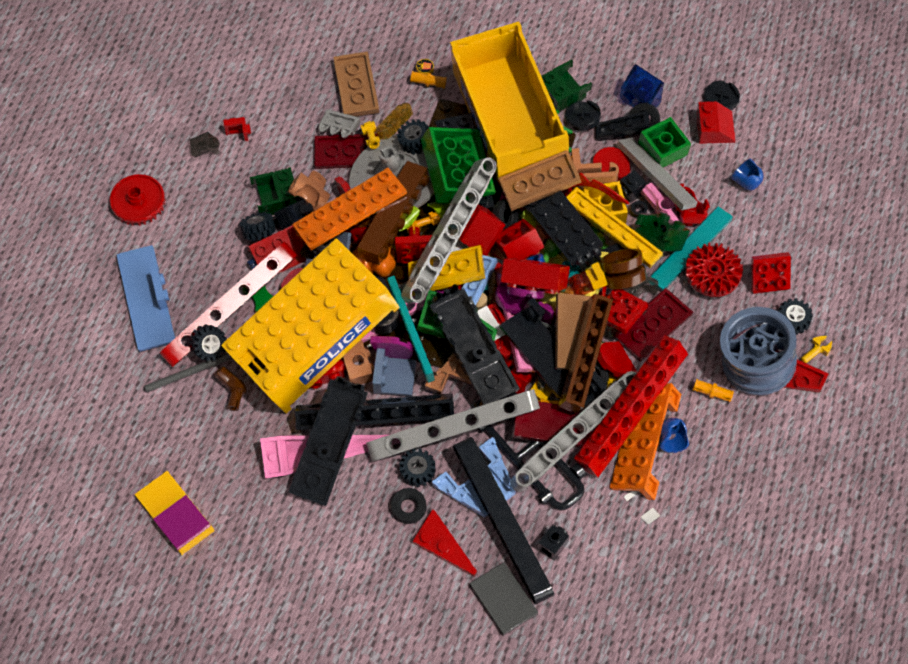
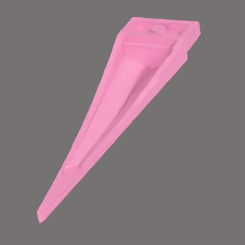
(283, 452)

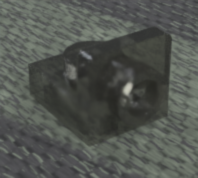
(204, 143)

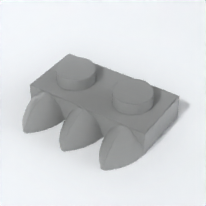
(339, 122)

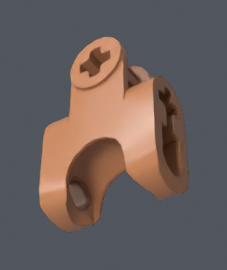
(310, 189)

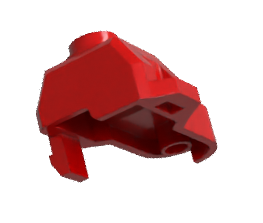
(693, 215)

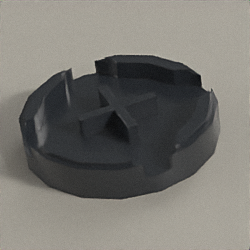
(722, 92)
(583, 115)

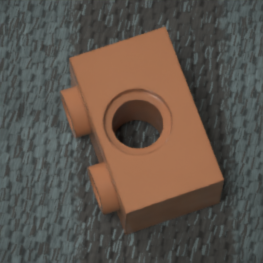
(359, 373)

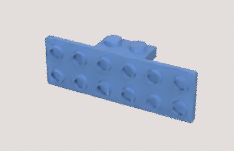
(146, 298)

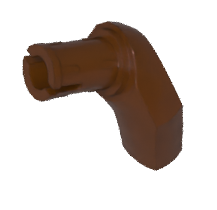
(233, 385)

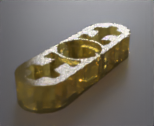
(394, 120)

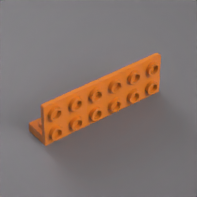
(349, 209)
(639, 450)

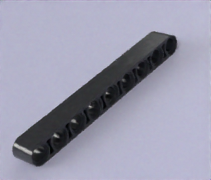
(503, 520)

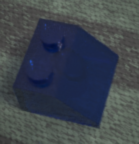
(641, 88)

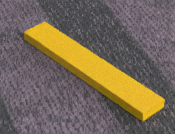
(613, 226)

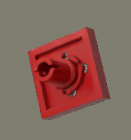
(411, 247)
(771, 267)
(625, 313)

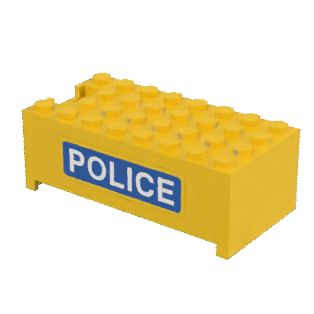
(507, 98)
(310, 324)

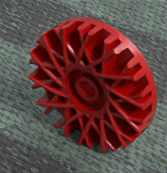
(137, 199)
(713, 270)

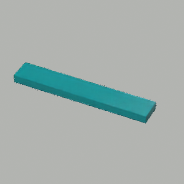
(702, 235)
(411, 330)

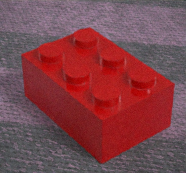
(535, 275)

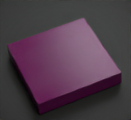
(181, 522)

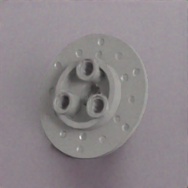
(390, 156)

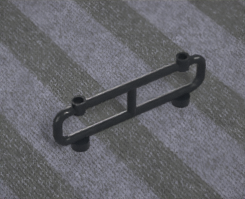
(573, 473)

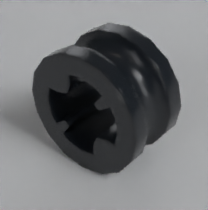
(638, 204)

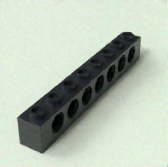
(387, 410)

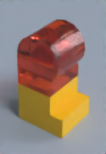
(588, 280)

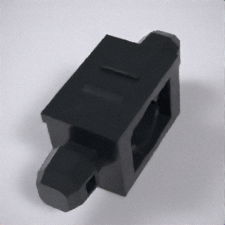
(292, 213)

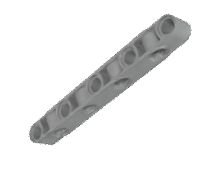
(442, 242)
(452, 425)
(567, 438)

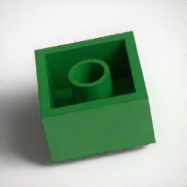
(665, 142)

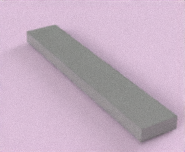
(657, 173)

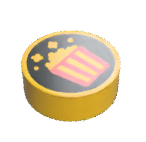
(425, 66)

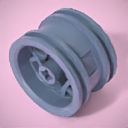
(757, 348)

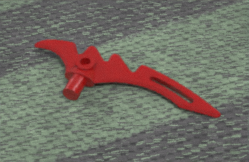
(598, 185)

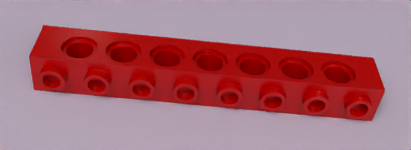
(631, 406)

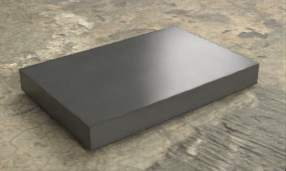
(503, 598)

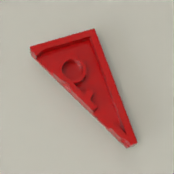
(438, 540)

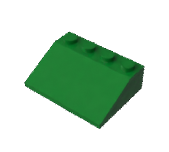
(450, 158)

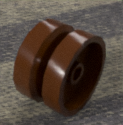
(623, 268)

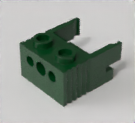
(563, 88)
(274, 190)
(662, 231)

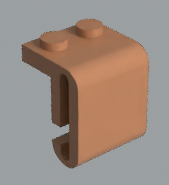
(593, 170)

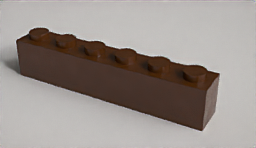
(391, 218)
(585, 353)

